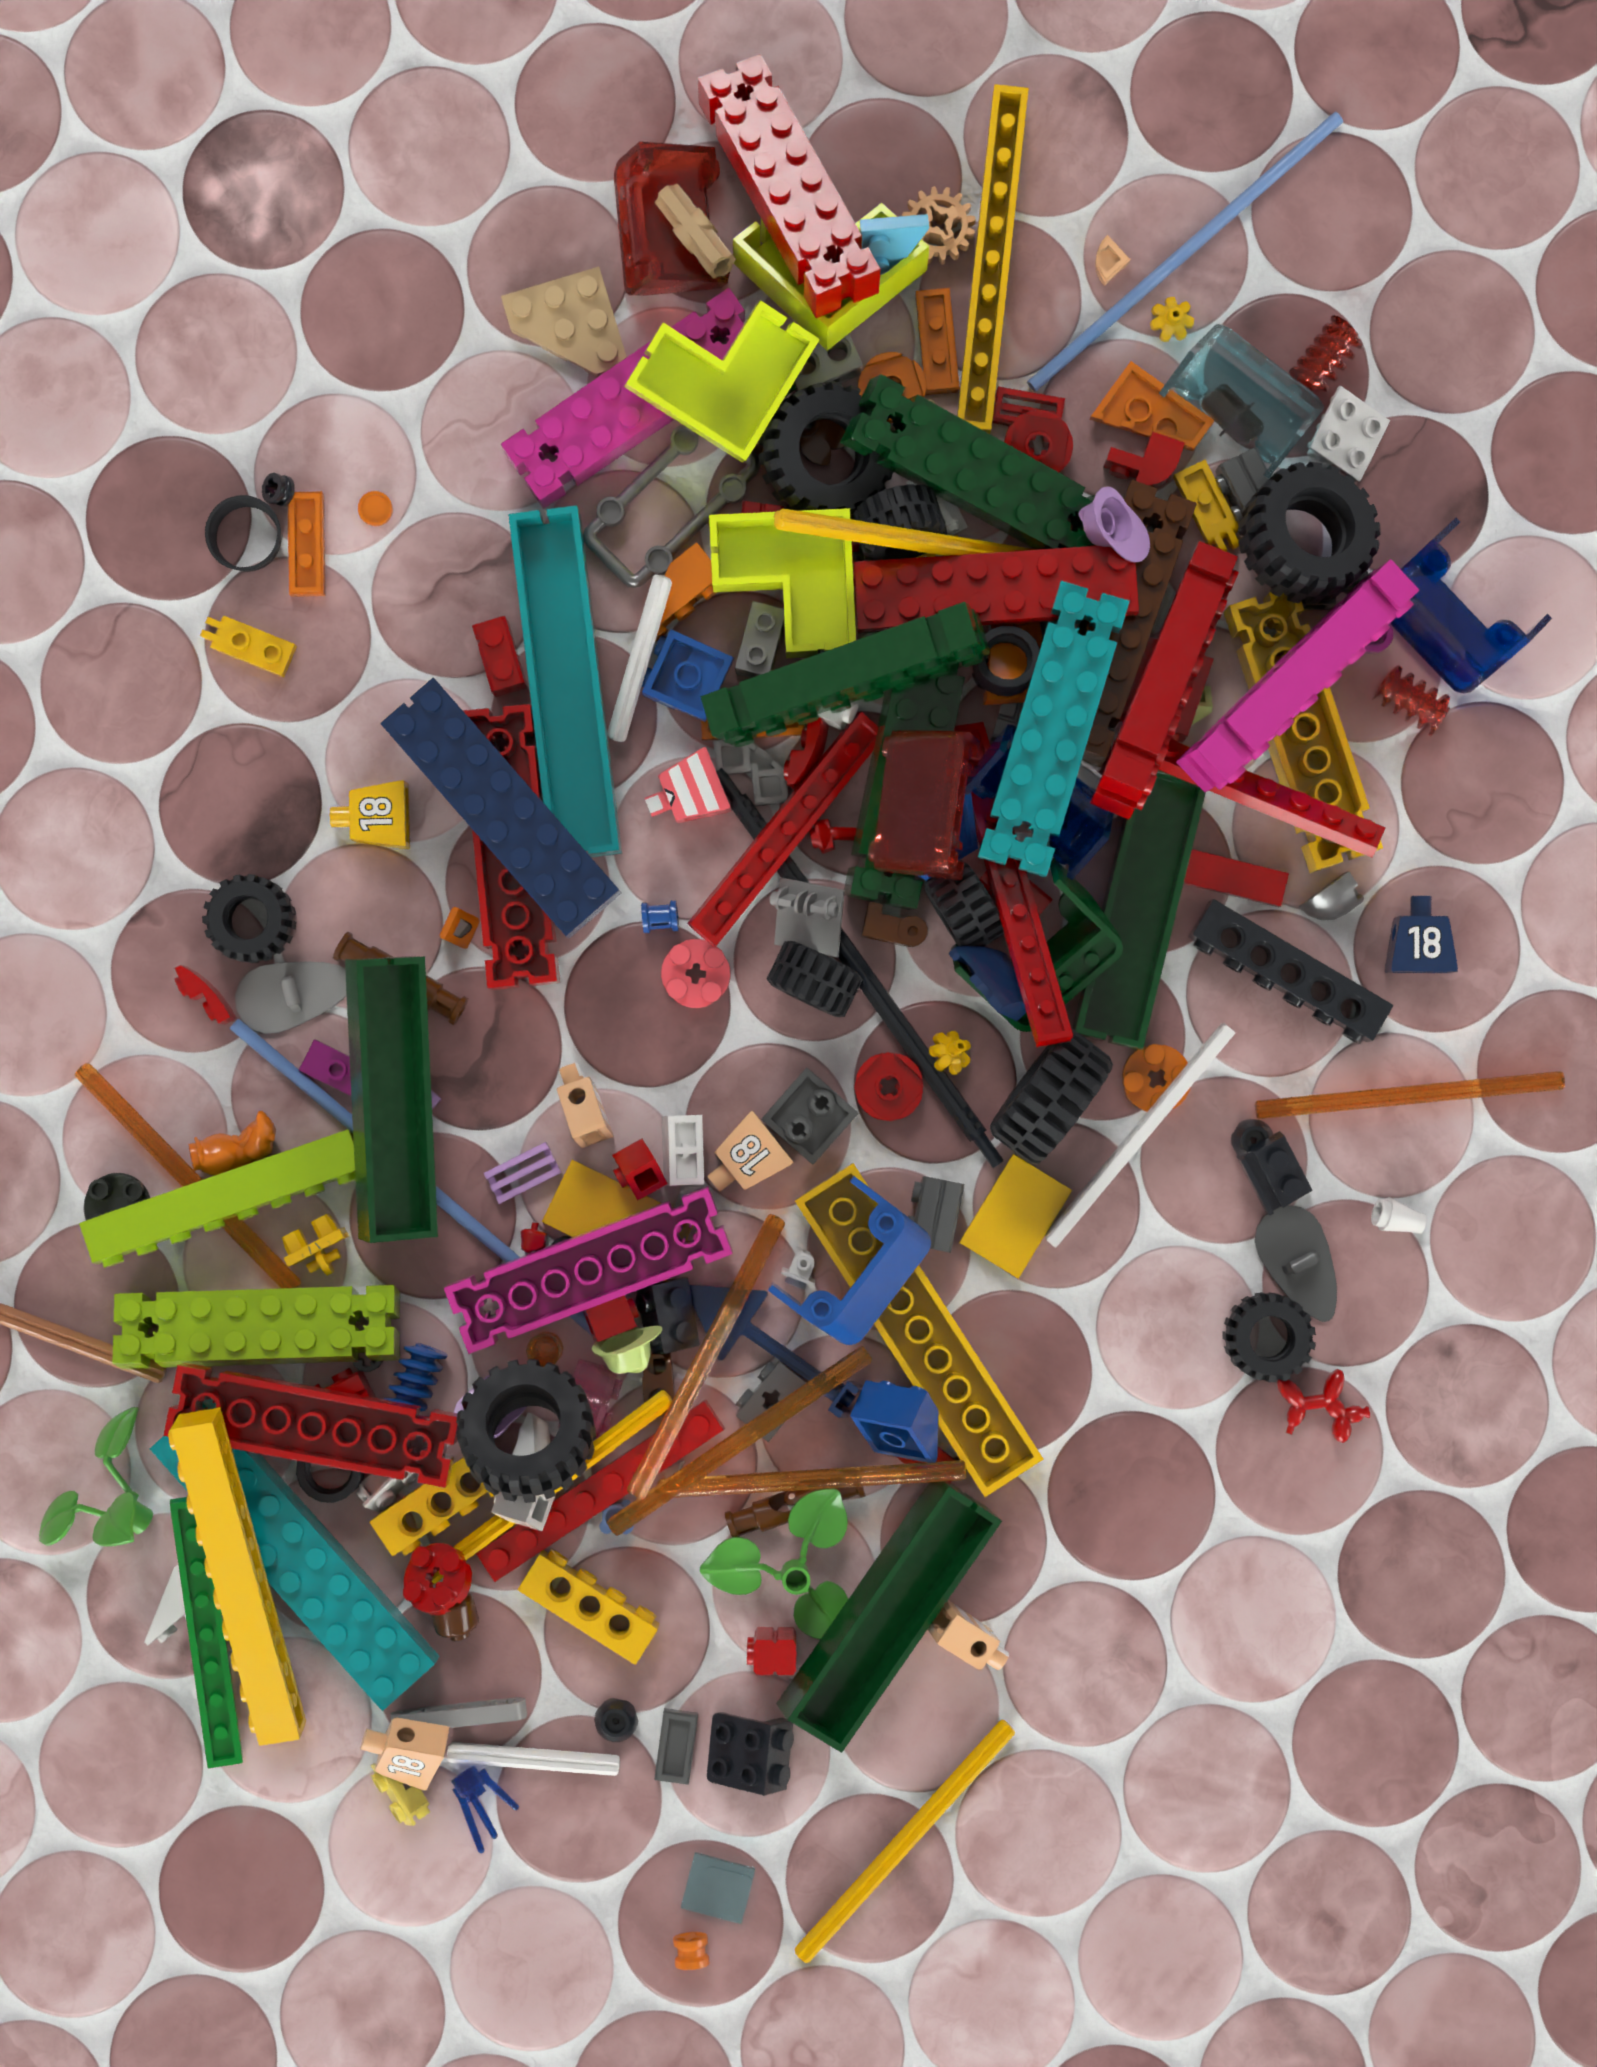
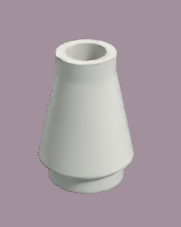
(1395, 1216)

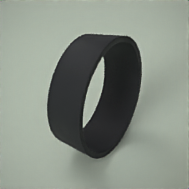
(224, 509)

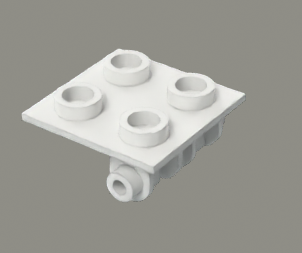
(1348, 433)

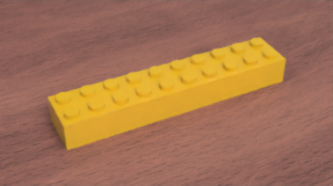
(925, 1341)

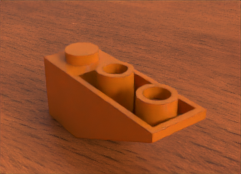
(690, 582)

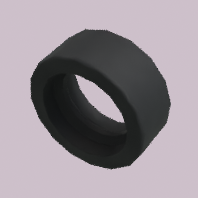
(1001, 686)
(322, 1494)

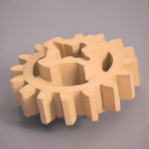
(950, 217)

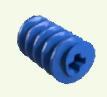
(417, 1375)

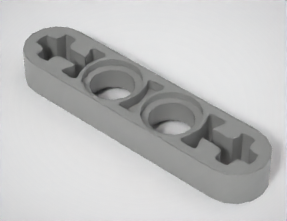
(468, 1713)

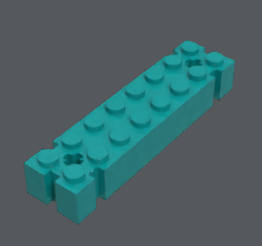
(1053, 728)

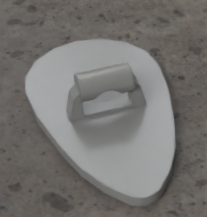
(288, 994)

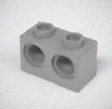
(829, 370)
(760, 640)

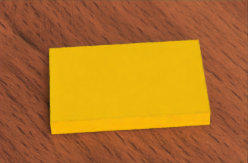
(1015, 1216)

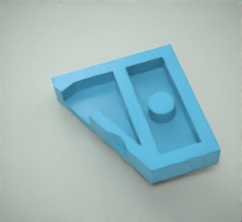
(892, 237)

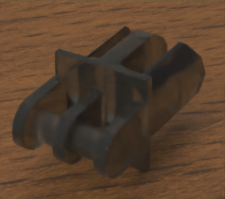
(1232, 414)

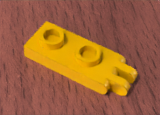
(1212, 510)
(250, 645)

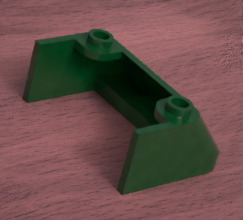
(1077, 950)

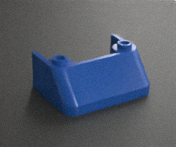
(878, 1284)

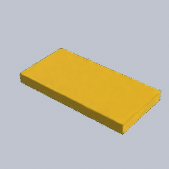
(593, 1200)

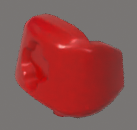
(533, 1239)

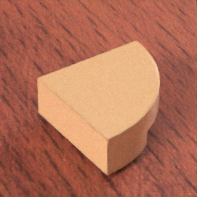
(1109, 260)

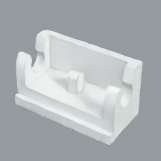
(683, 1150)

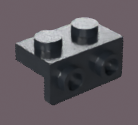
(671, 1307)

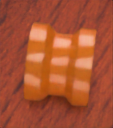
(691, 1950)

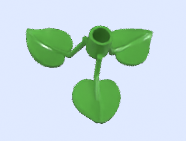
(125, 1513)
(816, 1518)

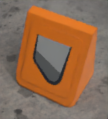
(459, 927)

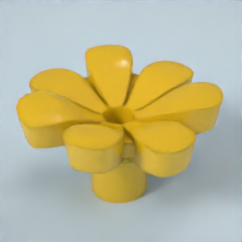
(1169, 323)
(950, 1052)

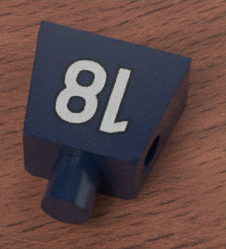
(1421, 941)

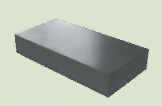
(676, 1746)

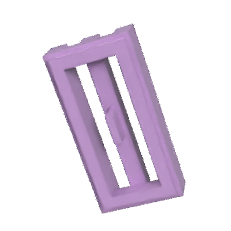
(496, 1186)

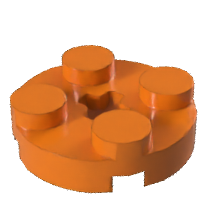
(897, 368)
(1140, 1063)

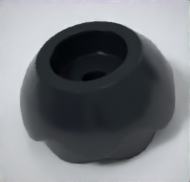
(1245, 1131)
(618, 1709)

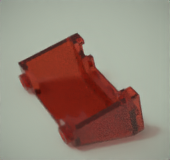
(650, 251)
(923, 802)

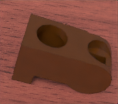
(891, 929)
(658, 1377)

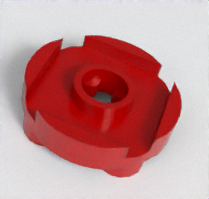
(1054, 432)
(908, 1084)
(420, 1572)

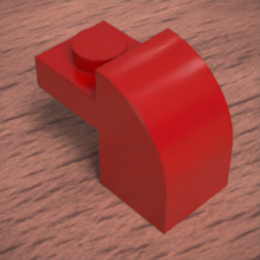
(1152, 469)

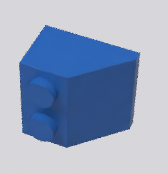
(898, 1420)

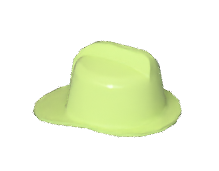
(627, 1350)

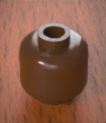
(459, 1621)

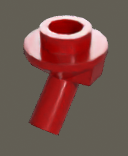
(824, 835)

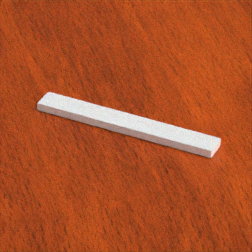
(1139, 1134)

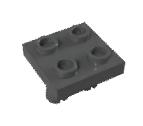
(809, 1116)

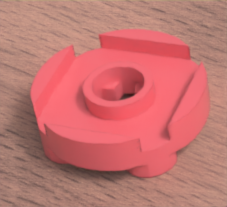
(682, 959)

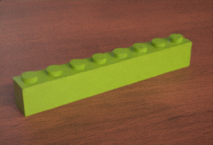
(219, 1198)

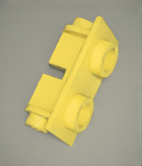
(404, 1802)

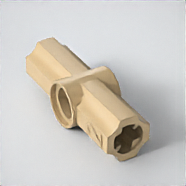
(695, 231)

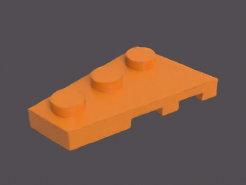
(1140, 409)

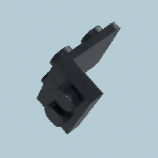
(750, 1753)

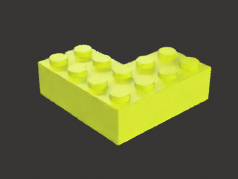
(770, 273)
(729, 397)
(808, 568)

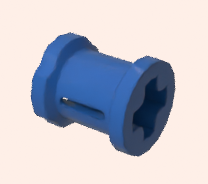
(660, 916)

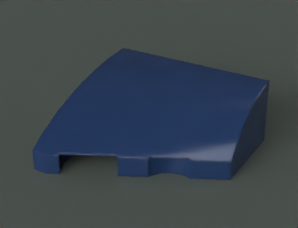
(994, 977)

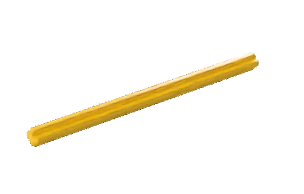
(884, 534)
(603, 1446)
(904, 1841)

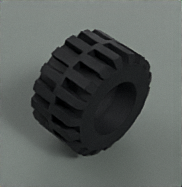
(903, 507)
(965, 908)
(221, 910)
(814, 978)
(1298, 1342)

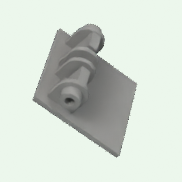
(808, 915)

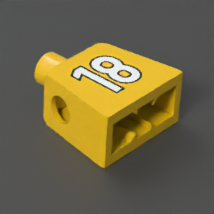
(376, 815)

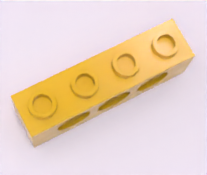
(392, 1523)
(627, 1643)

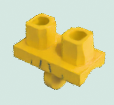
(328, 1235)

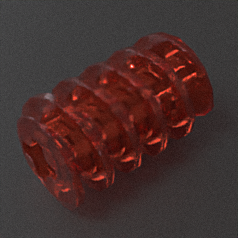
(1326, 355)
(1413, 699)

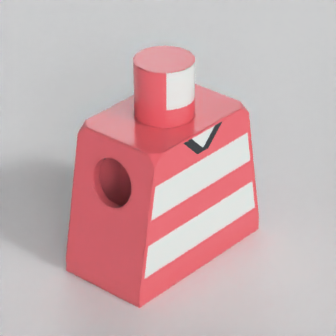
(690, 790)

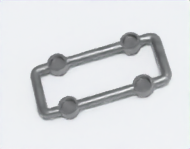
(657, 559)

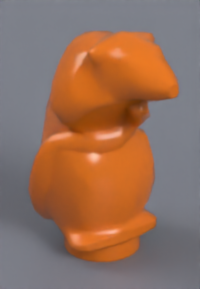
(226, 1152)

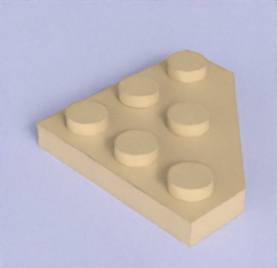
(569, 320)

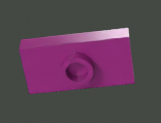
(328, 1066)

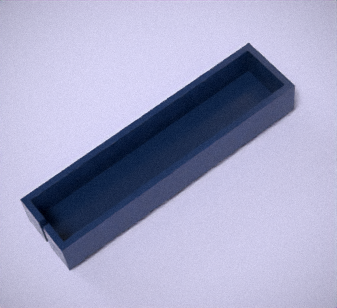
(501, 808)

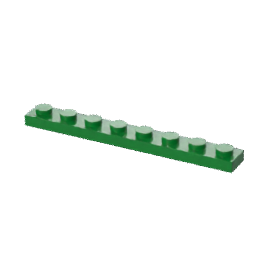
(207, 1645)

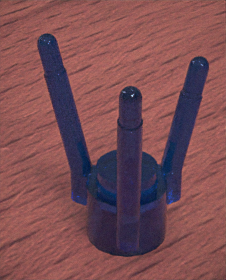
(468, 1788)

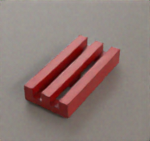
(1023, 396)

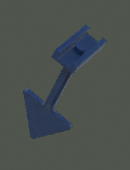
(707, 1303)

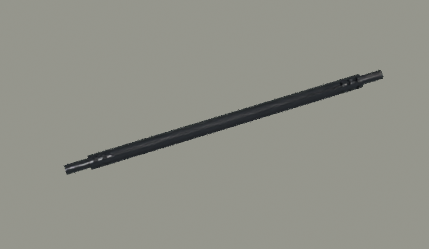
(878, 995)

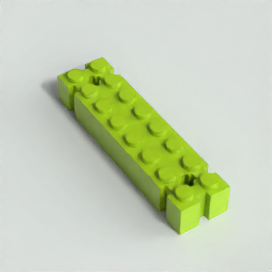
(256, 1326)

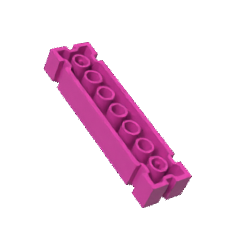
(604, 416)
(1299, 677)
(588, 1270)

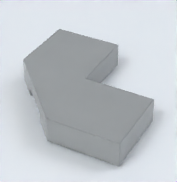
(766, 771)

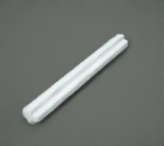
(639, 658)
(533, 1758)

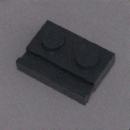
(1274, 1173)

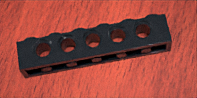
(1370, 1008)

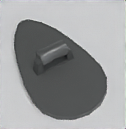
(1299, 1259)

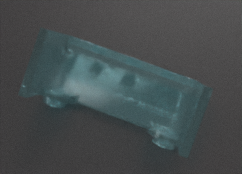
(1279, 399)

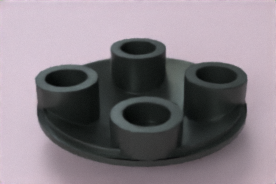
(113, 1193)

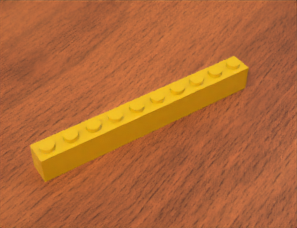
(992, 255)
(237, 1575)

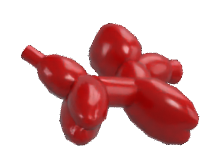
(1329, 1399)

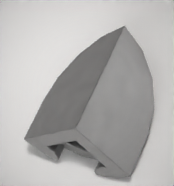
(1334, 899)

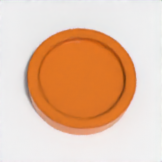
(375, 508)

